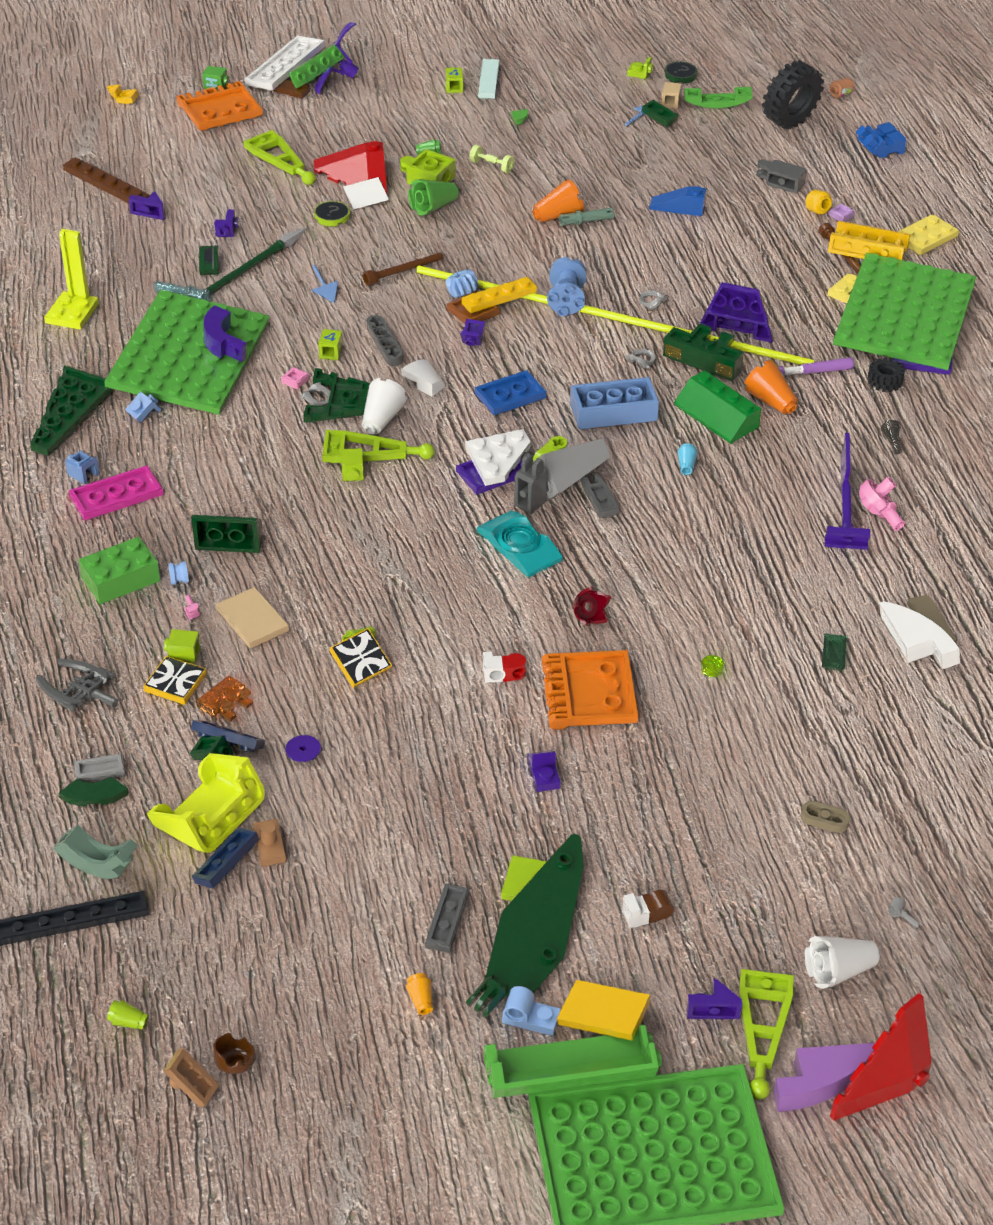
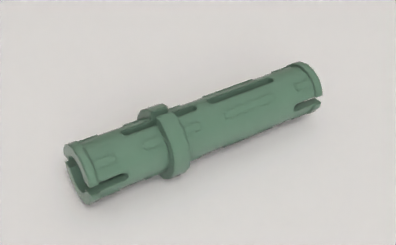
(586, 216)

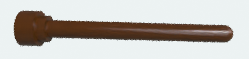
(825, 231)
(371, 277)

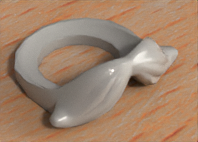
(655, 303)
(641, 362)
(315, 387)

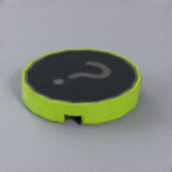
(331, 213)

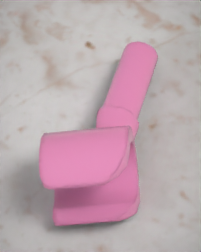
(191, 610)

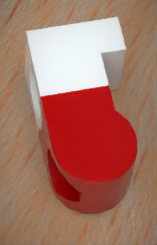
(503, 667)

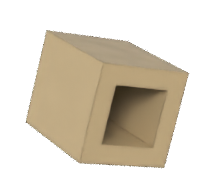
(671, 95)

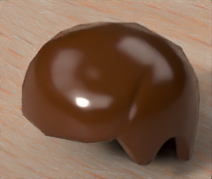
(233, 1055)

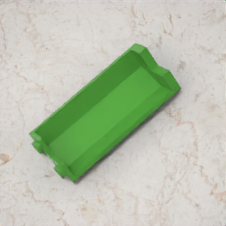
(570, 1063)

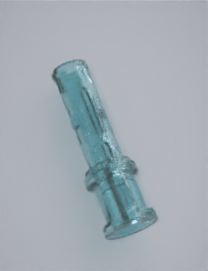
(189, 290)

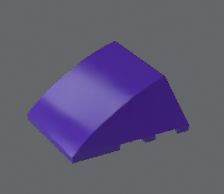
(738, 310)

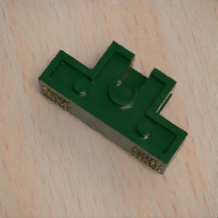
(699, 352)

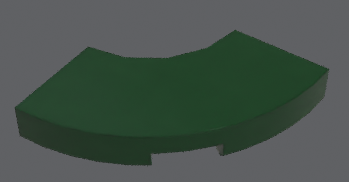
(85, 793)

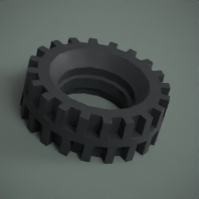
(794, 77)

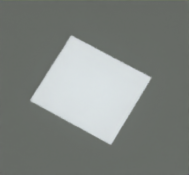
(366, 193)

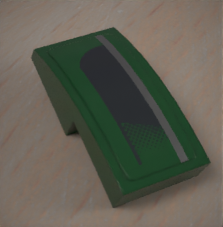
(208, 260)

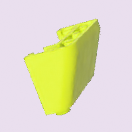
(216, 807)

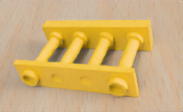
(858, 239)

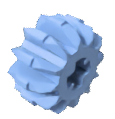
(462, 283)

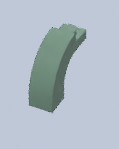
(92, 856)

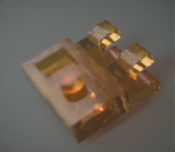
(221, 697)

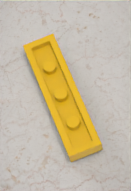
(498, 294)

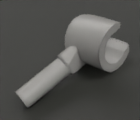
(896, 910)

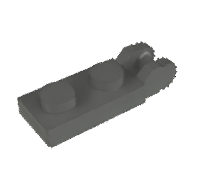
(600, 496)

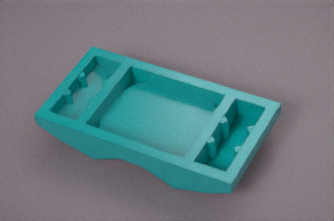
(521, 543)

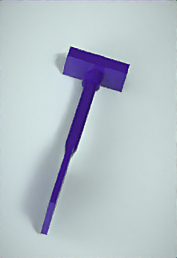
(846, 535)

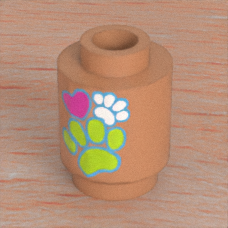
(841, 87)

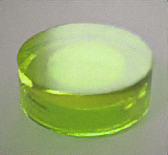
(712, 666)

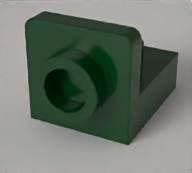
(208, 745)

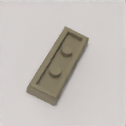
(926, 607)

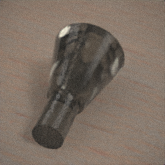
(891, 431)

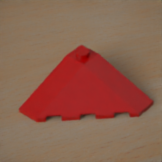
(354, 164)
(894, 1067)

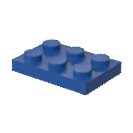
(510, 392)

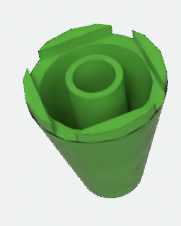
(431, 195)

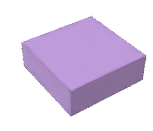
(841, 213)

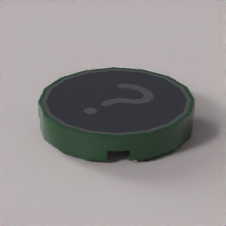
(680, 72)

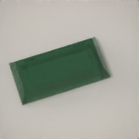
(834, 652)

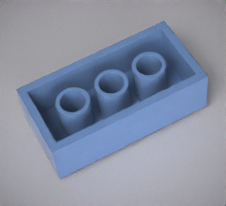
(614, 403)

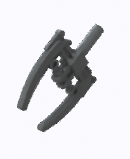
(84, 685)

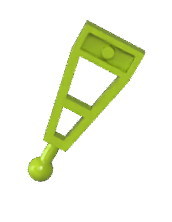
(270, 139)
(336, 439)
(764, 987)

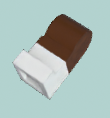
(646, 908)

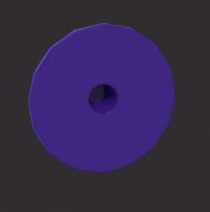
(303, 748)

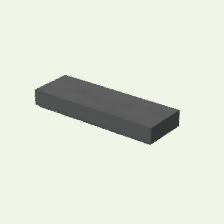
(447, 918)

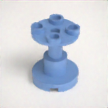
(567, 280)

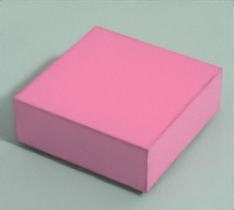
(295, 378)

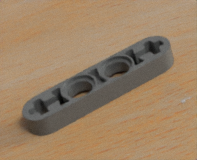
(386, 339)

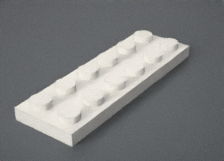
(284, 61)

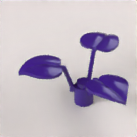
(346, 67)

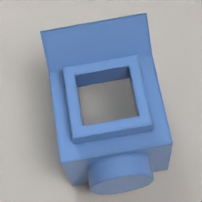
(78, 464)

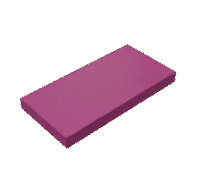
(115, 492)

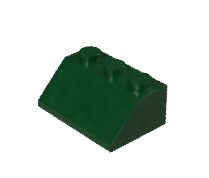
(227, 533)

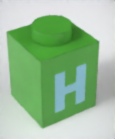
(215, 77)

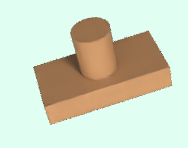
(270, 844)
(191, 1077)

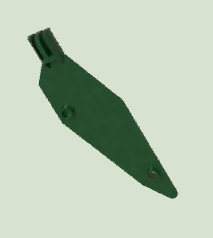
(533, 929)

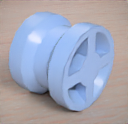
(178, 573)

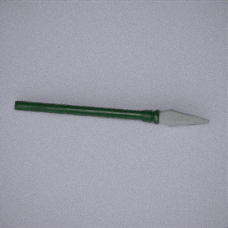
(286, 241)

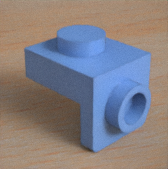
(142, 406)

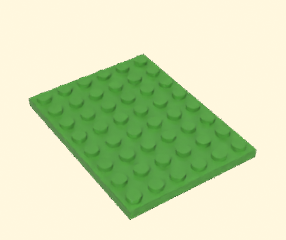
(905, 311)
(170, 356)
(656, 1151)

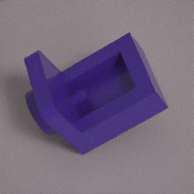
(226, 227)
(473, 332)

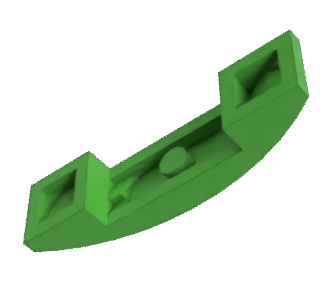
(719, 100)

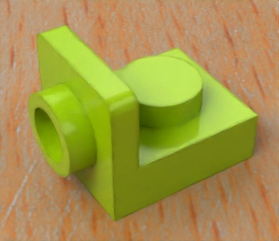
(641, 70)

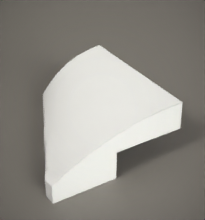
(425, 376)

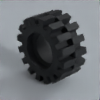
(886, 375)

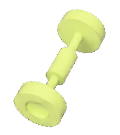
(477, 152)

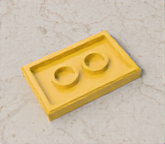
(604, 1010)

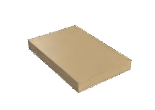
(252, 617)

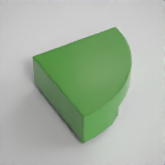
(519, 116)

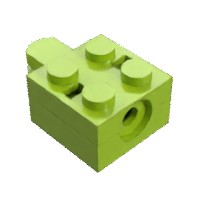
(428, 166)

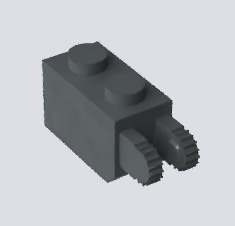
(782, 175)
(530, 484)

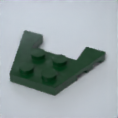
(345, 399)

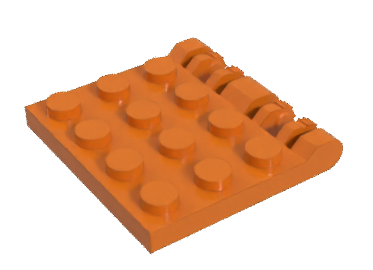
(219, 106)
(589, 688)

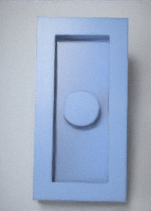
(527, 1014)

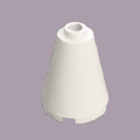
(382, 404)
(838, 959)

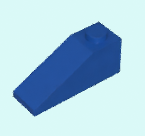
(682, 201)

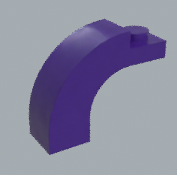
(216, 339)

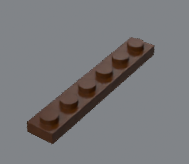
(102, 179)

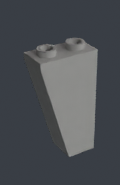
(571, 464)

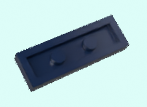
(247, 742)
(225, 858)

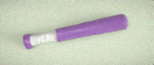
(823, 366)

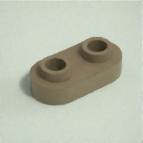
(825, 816)

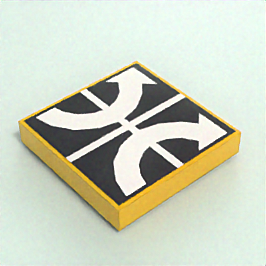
(360, 657)
(175, 680)

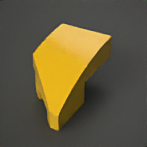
(122, 96)

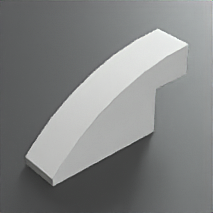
(918, 635)

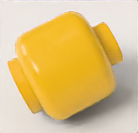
(818, 201)

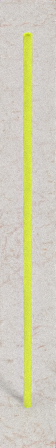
(634, 320)

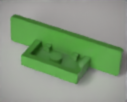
(315, 66)

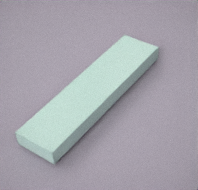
(488, 78)

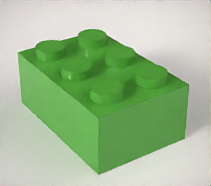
(119, 570)

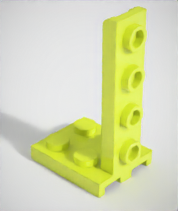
(75, 306)

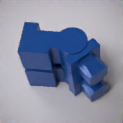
(882, 140)

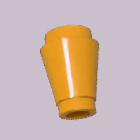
(420, 991)

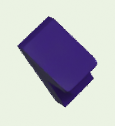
(147, 207)
(544, 770)
(718, 1005)

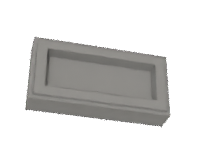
(99, 768)

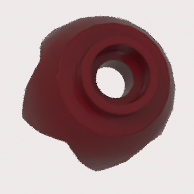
(597, 603)

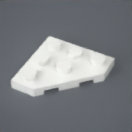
(497, 454)

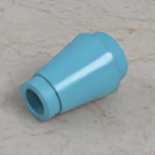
(687, 456)

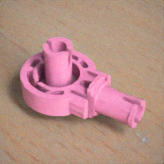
(878, 502)

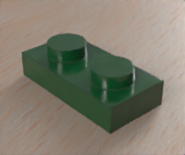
(659, 113)

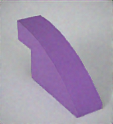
(820, 1075)

